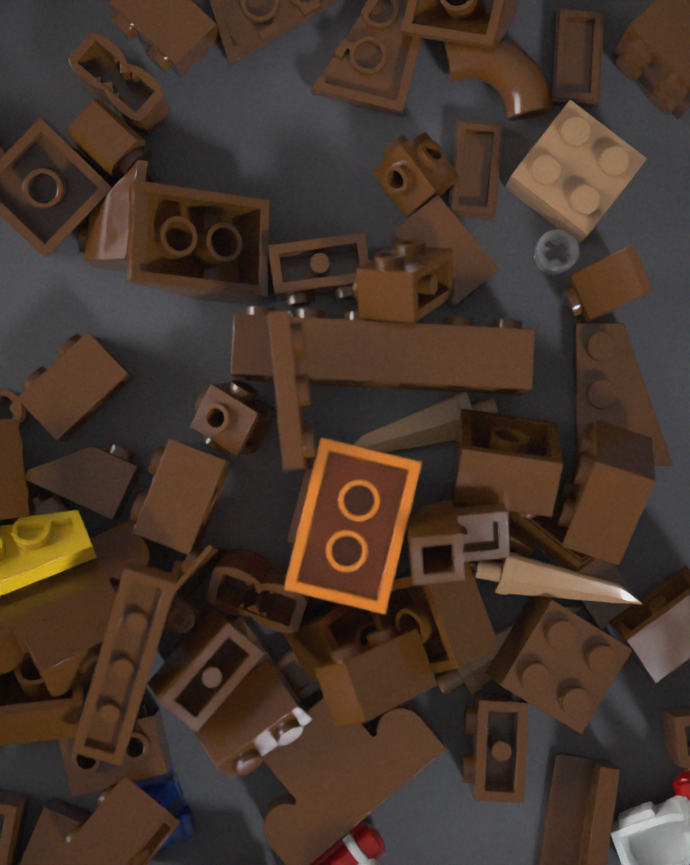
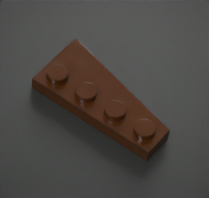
(254, 23)

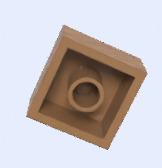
(575, 172)

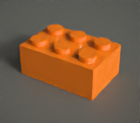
(352, 525)

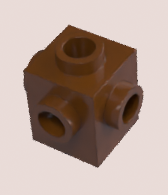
(414, 172)
(232, 417)

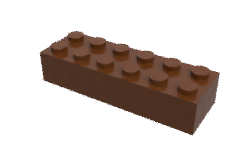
(393, 353)

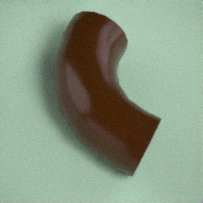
(508, 71)

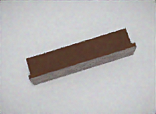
(125, 662)
(579, 811)

